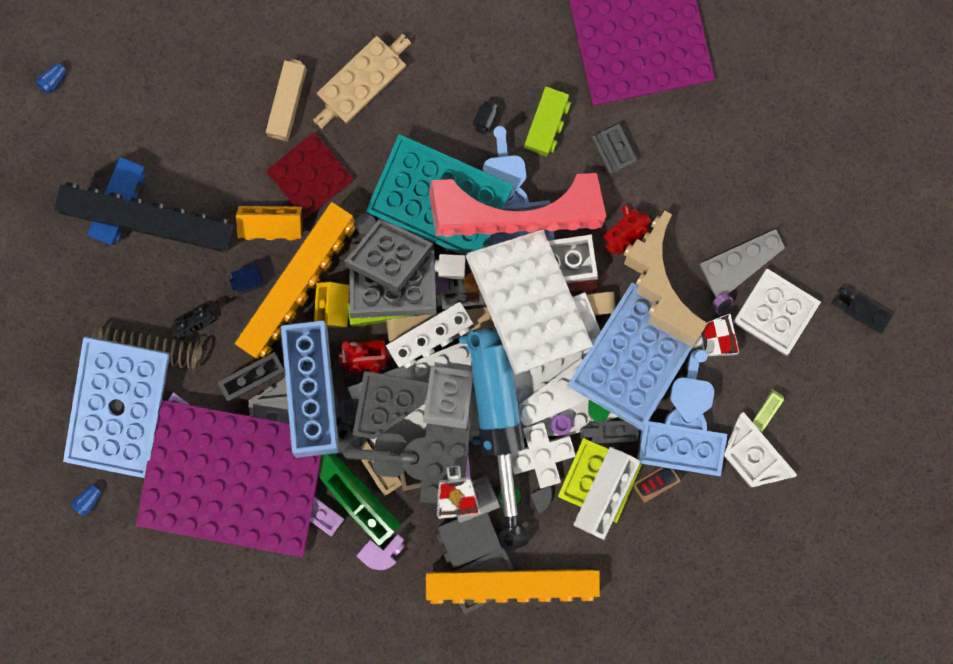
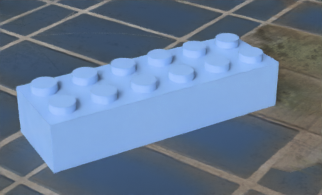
(309, 389)

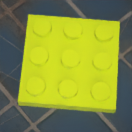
(583, 473)

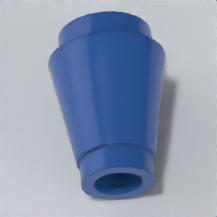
(50, 78)
(85, 501)

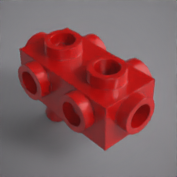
(627, 230)
(363, 356)

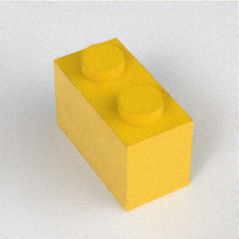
(332, 304)

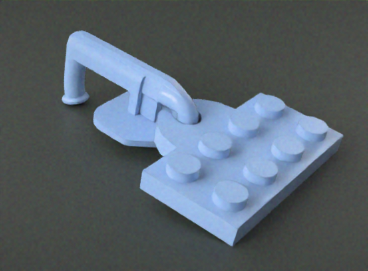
(512, 171)
(681, 443)

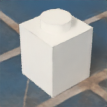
(451, 266)

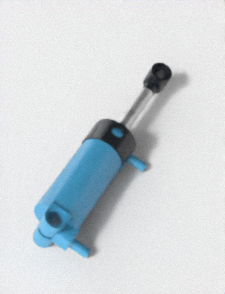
(498, 421)

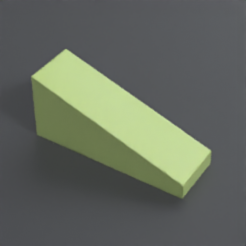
(768, 410)

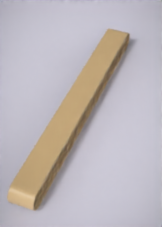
(600, 303)

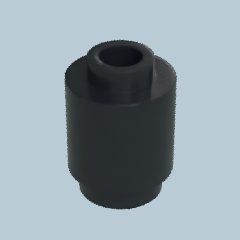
(486, 117)

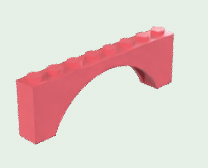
(460, 214)

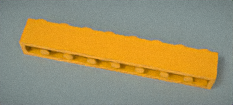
(512, 584)

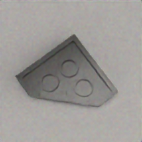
(385, 402)

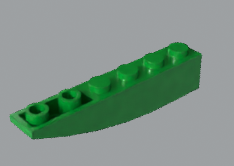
(357, 499)

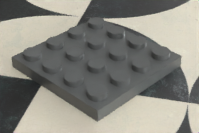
(376, 300)

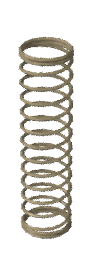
(196, 357)

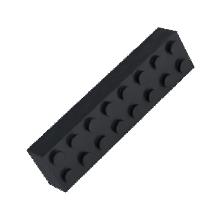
(143, 218)

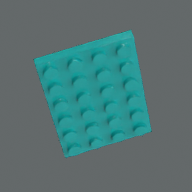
(405, 199)

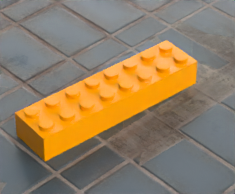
(296, 282)

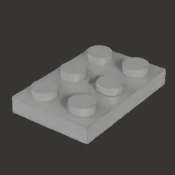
(448, 397)

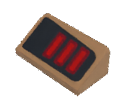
(655, 483)

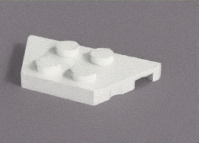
(754, 455)

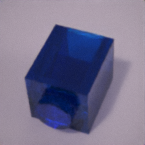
(246, 279)

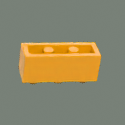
(269, 222)

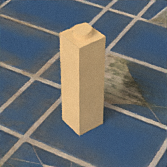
(286, 100)

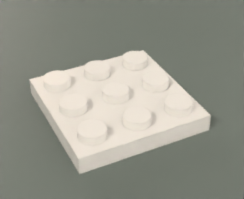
(776, 312)

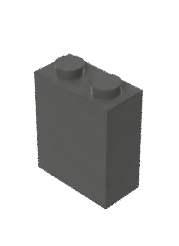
(468, 539)

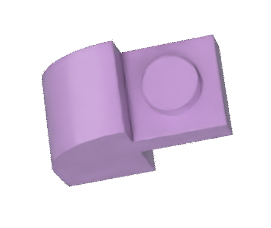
(377, 557)

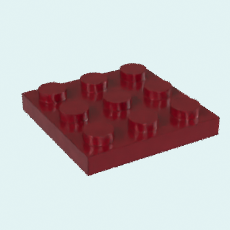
(309, 175)

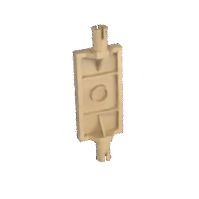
(361, 80)

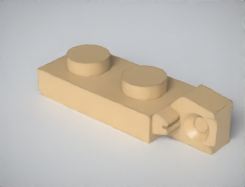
(386, 484)

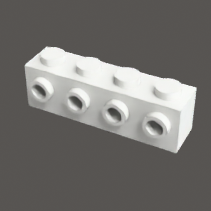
(430, 334)
(607, 493)

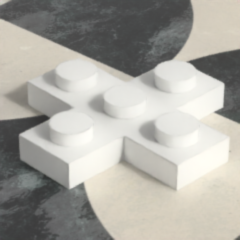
(542, 454)

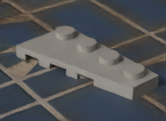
(738, 264)

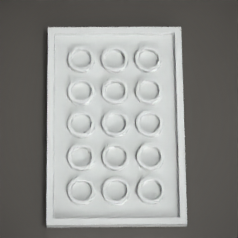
(529, 301)

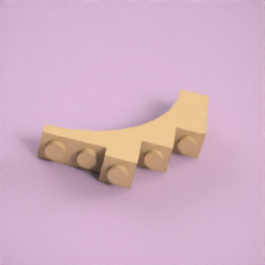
(667, 310)

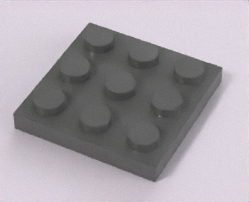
(389, 255)

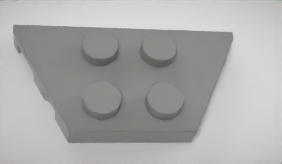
(271, 403)

